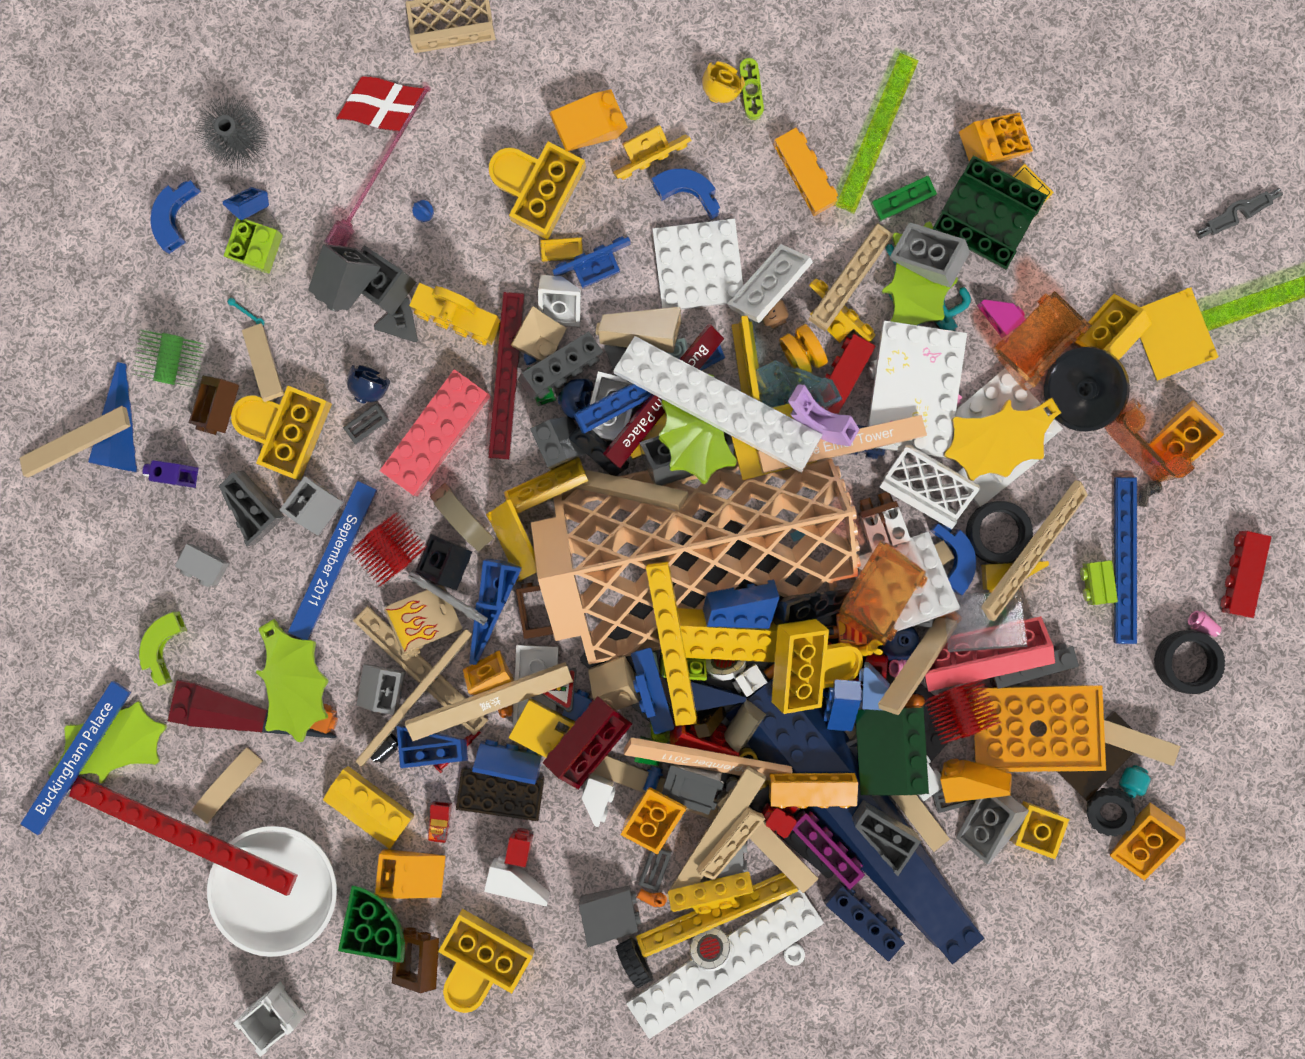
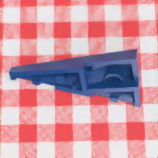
(118, 449)
(495, 587)

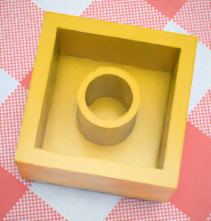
(1041, 831)

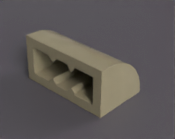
(743, 725)

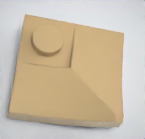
(538, 335)

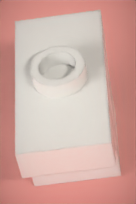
(749, 680)

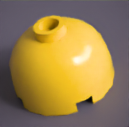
(722, 83)

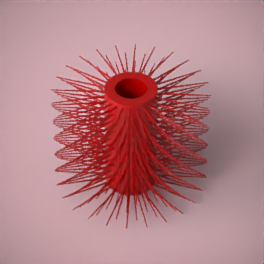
(388, 549)
(962, 711)

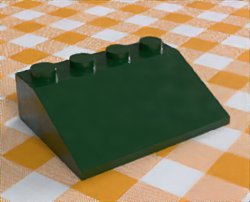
(892, 752)

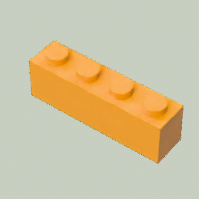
(805, 171)
(813, 789)

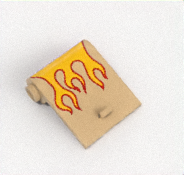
(420, 621)

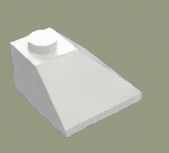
(559, 300)

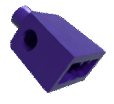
(171, 473)

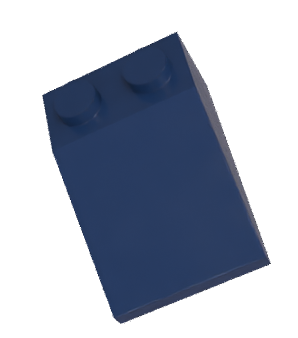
(712, 696)

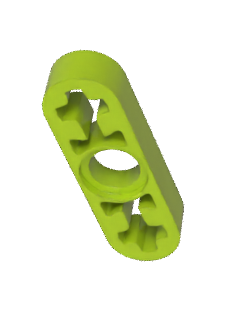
(758, 102)

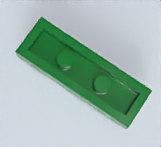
(903, 198)

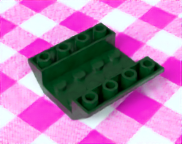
(990, 211)

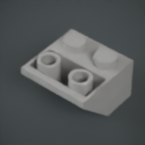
(311, 505)
(380, 689)

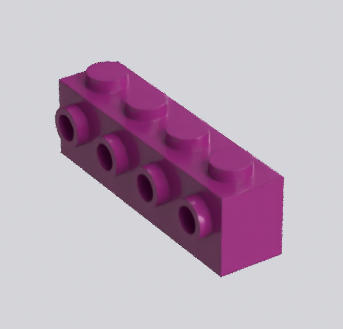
(829, 851)

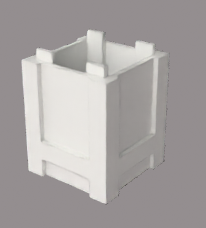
(263, 1027)

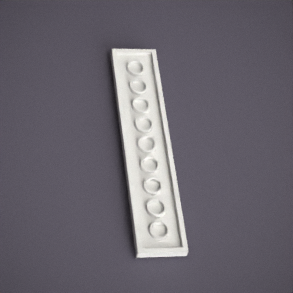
(718, 404)
(751, 947)

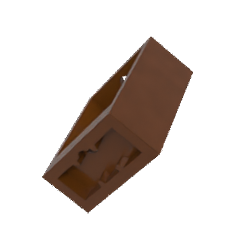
(213, 405)
(535, 632)
(427, 965)

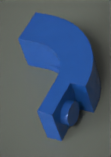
(687, 181)
(164, 214)
(964, 557)

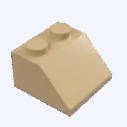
(614, 683)

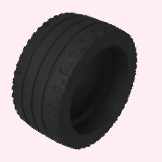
(1023, 522)
(1212, 673)

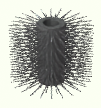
(232, 133)

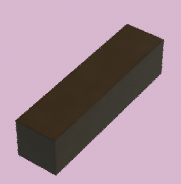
(710, 721)

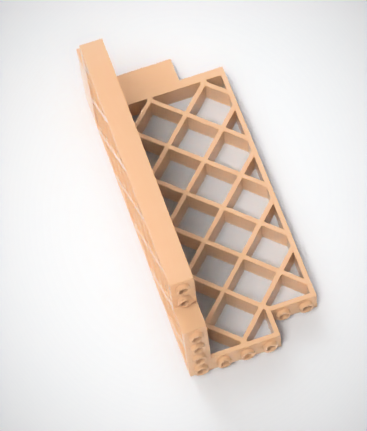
(708, 542)

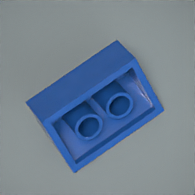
(507, 761)

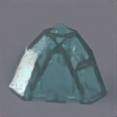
(779, 381)

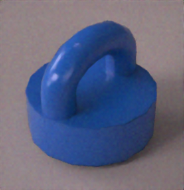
(423, 211)

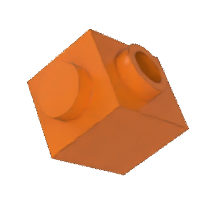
(327, 724)

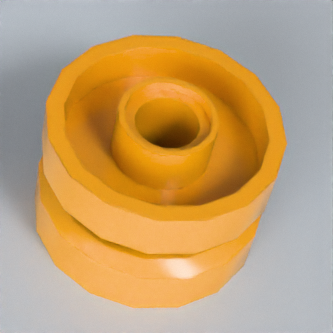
(804, 349)

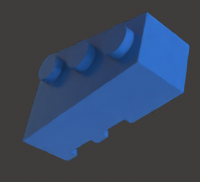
(743, 607)
(430, 749)

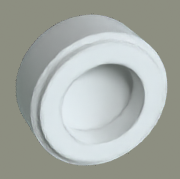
(794, 954)

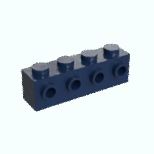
(864, 921)

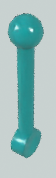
(231, 301)

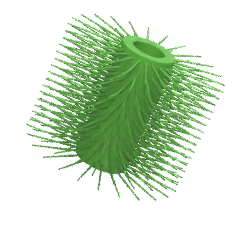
(168, 357)

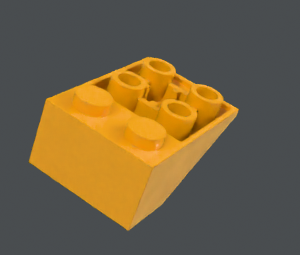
(996, 139)
(409, 874)

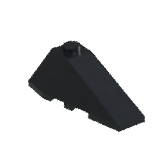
(809, 606)

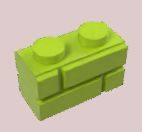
(1099, 582)

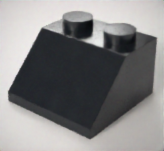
(443, 562)

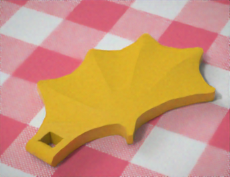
(1000, 440)

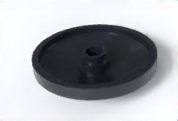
(1087, 388)

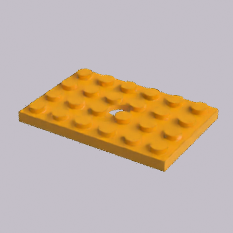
(1072, 735)

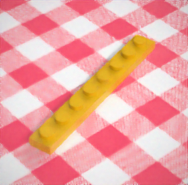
(671, 643)
(696, 923)

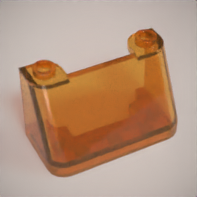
(1040, 340)
(1158, 468)
(881, 593)

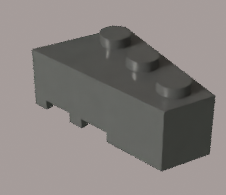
(250, 507)
(887, 835)

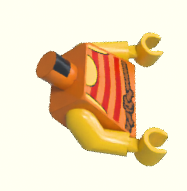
(849, 635)

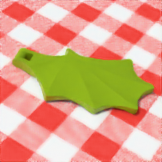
(913, 296)
(694, 444)
(291, 682)
(127, 741)

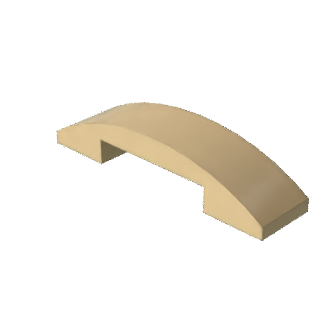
(226, 785)

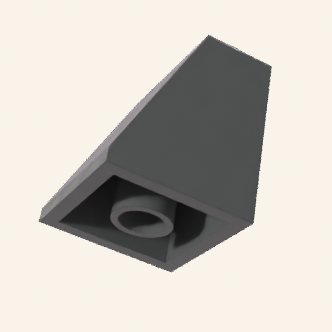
(341, 276)
(554, 441)
(609, 915)

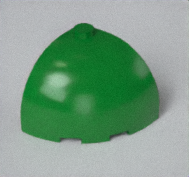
(371, 928)

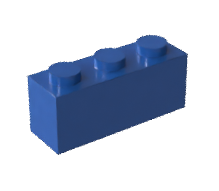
(842, 705)

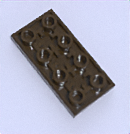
(1088, 782)
(499, 796)

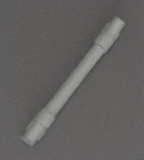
(469, 611)

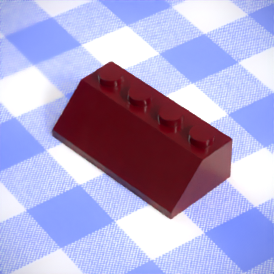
(587, 743)

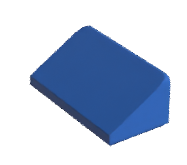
(247, 202)

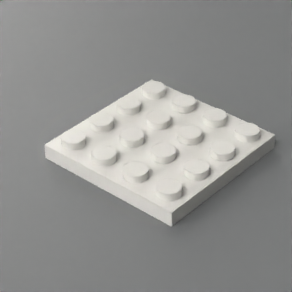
(698, 264)
(992, 398)
(936, 596)

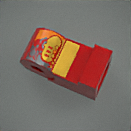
(439, 821)

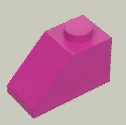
(1002, 315)

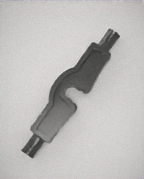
(1247, 207)

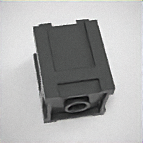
(693, 787)

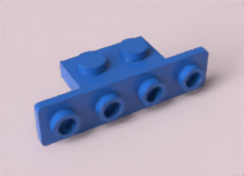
(596, 265)
(651, 691)

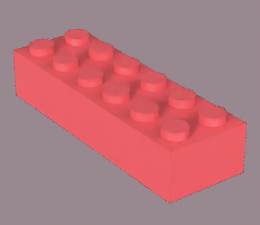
(435, 433)
(970, 666)

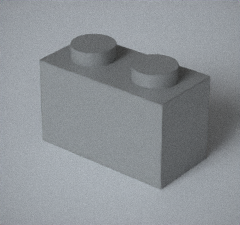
(202, 565)

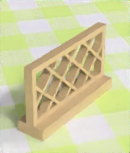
(452, 34)

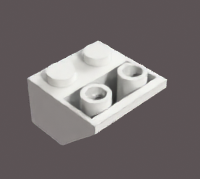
(595, 796)

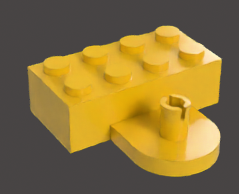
(539, 184)
(456, 312)
(285, 429)
(808, 665)
(482, 958)

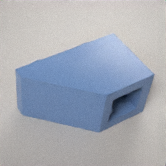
(873, 687)

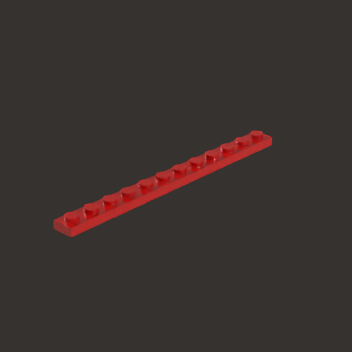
(183, 835)

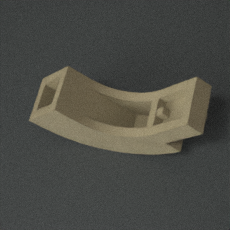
(461, 518)

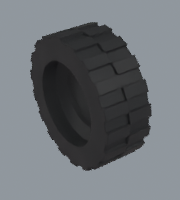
(1107, 827)
(634, 963)

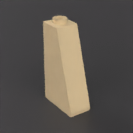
(653, 326)

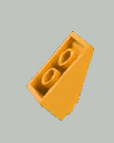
(589, 120)
(1188, 430)
(971, 781)
(652, 820)
(1149, 841)

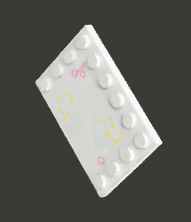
(918, 376)

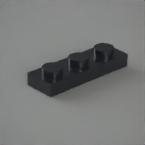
(594, 447)

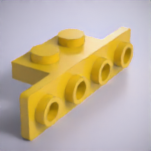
(647, 148)
(845, 320)
(711, 894)

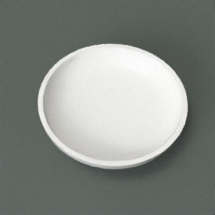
(263, 918)

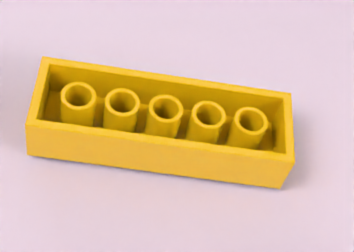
(725, 642)

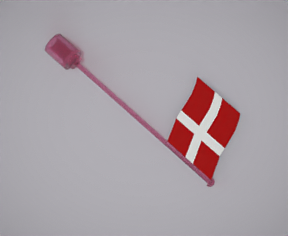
(384, 107)

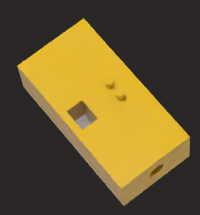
(540, 727)

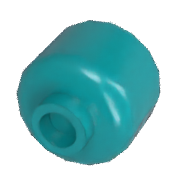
(1135, 781)

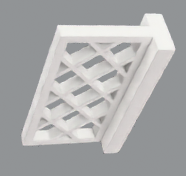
(917, 497)

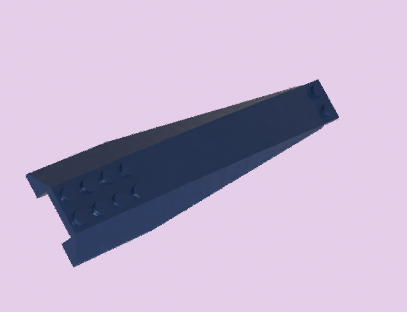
(919, 890)

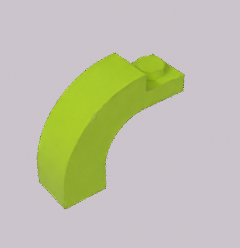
(153, 645)

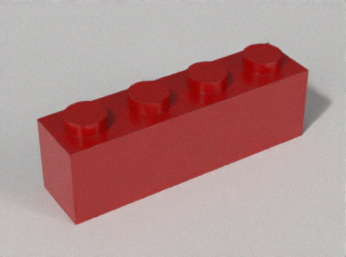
(849, 367)
(1245, 574)

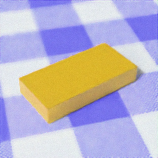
(561, 249)

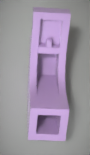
(834, 427)

